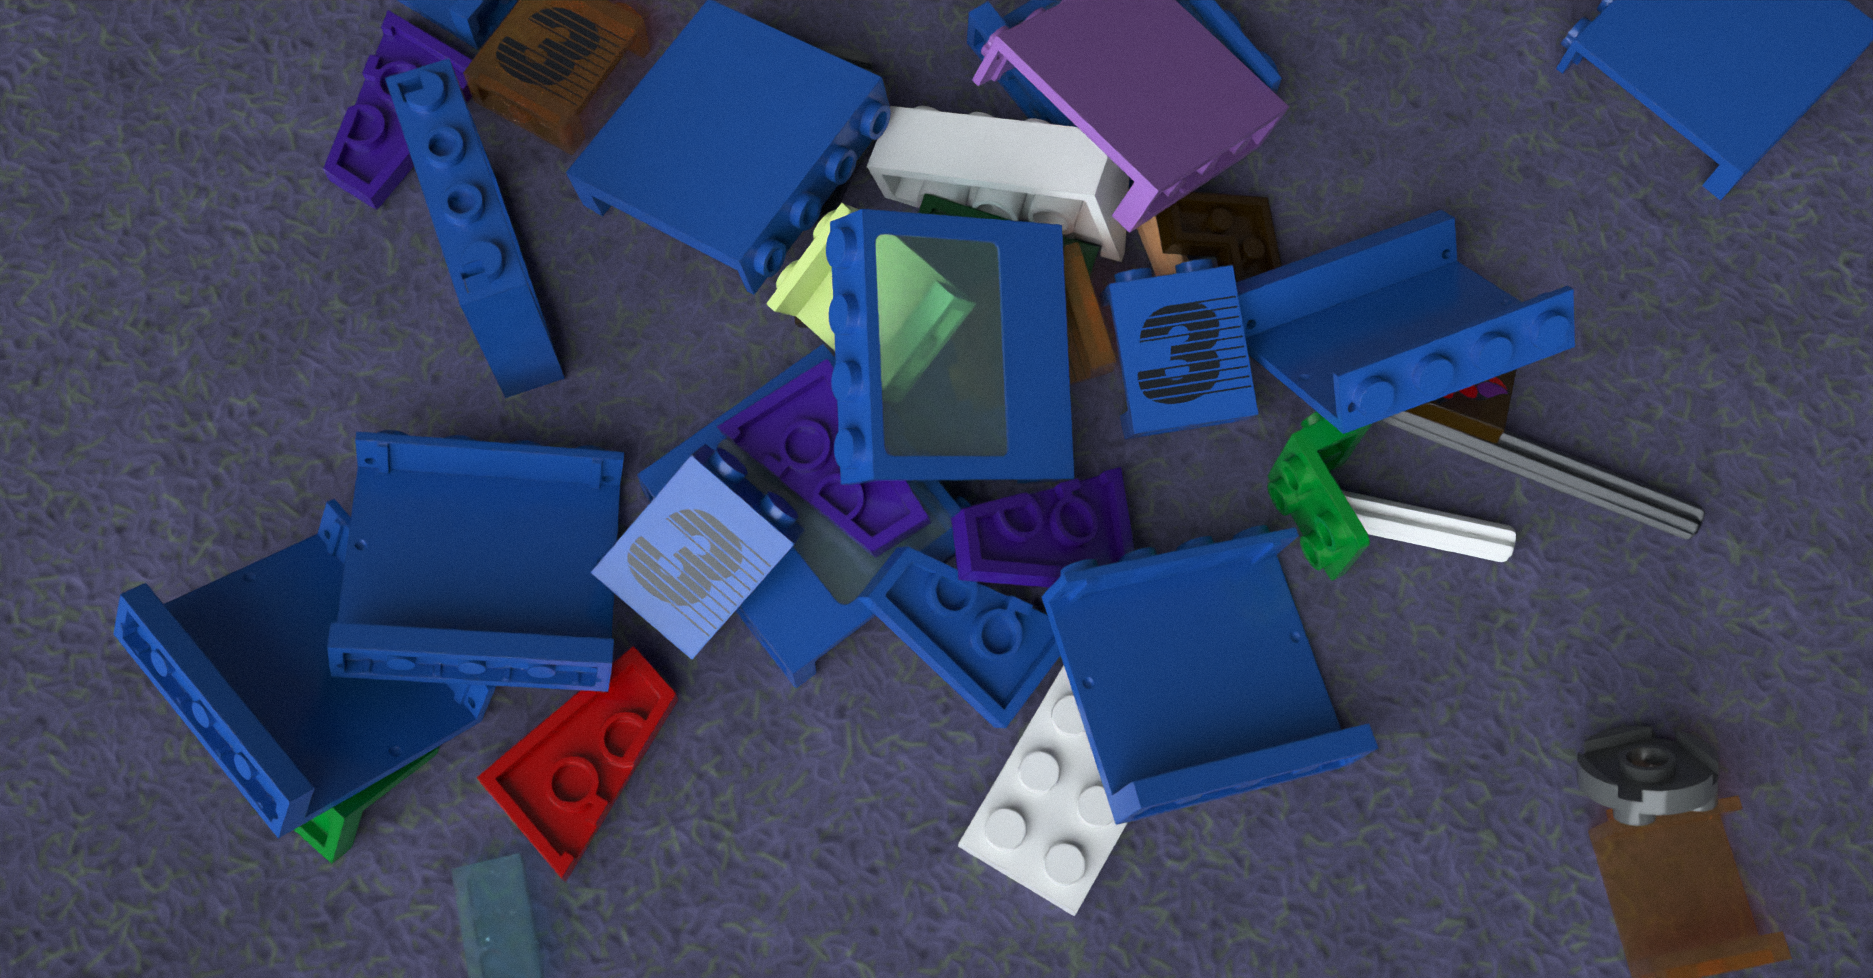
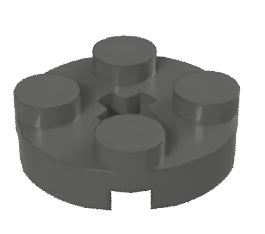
(1648, 774)

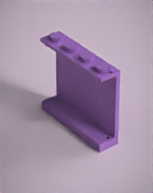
(1143, 89)

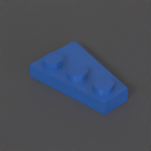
(972, 636)

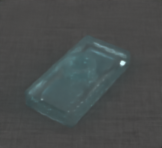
(497, 919)

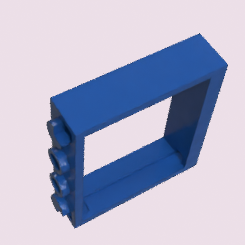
(474, 228)

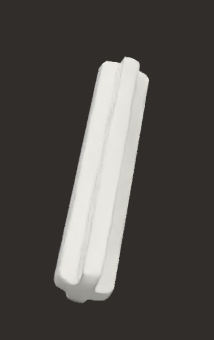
(1433, 527)

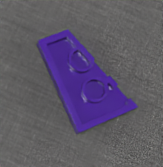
(370, 146)
(794, 441)
(1039, 533)

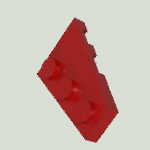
(579, 760)

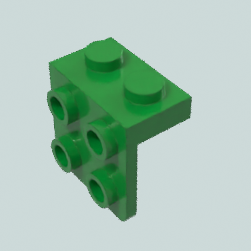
(1307, 491)

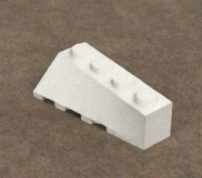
(1004, 169)

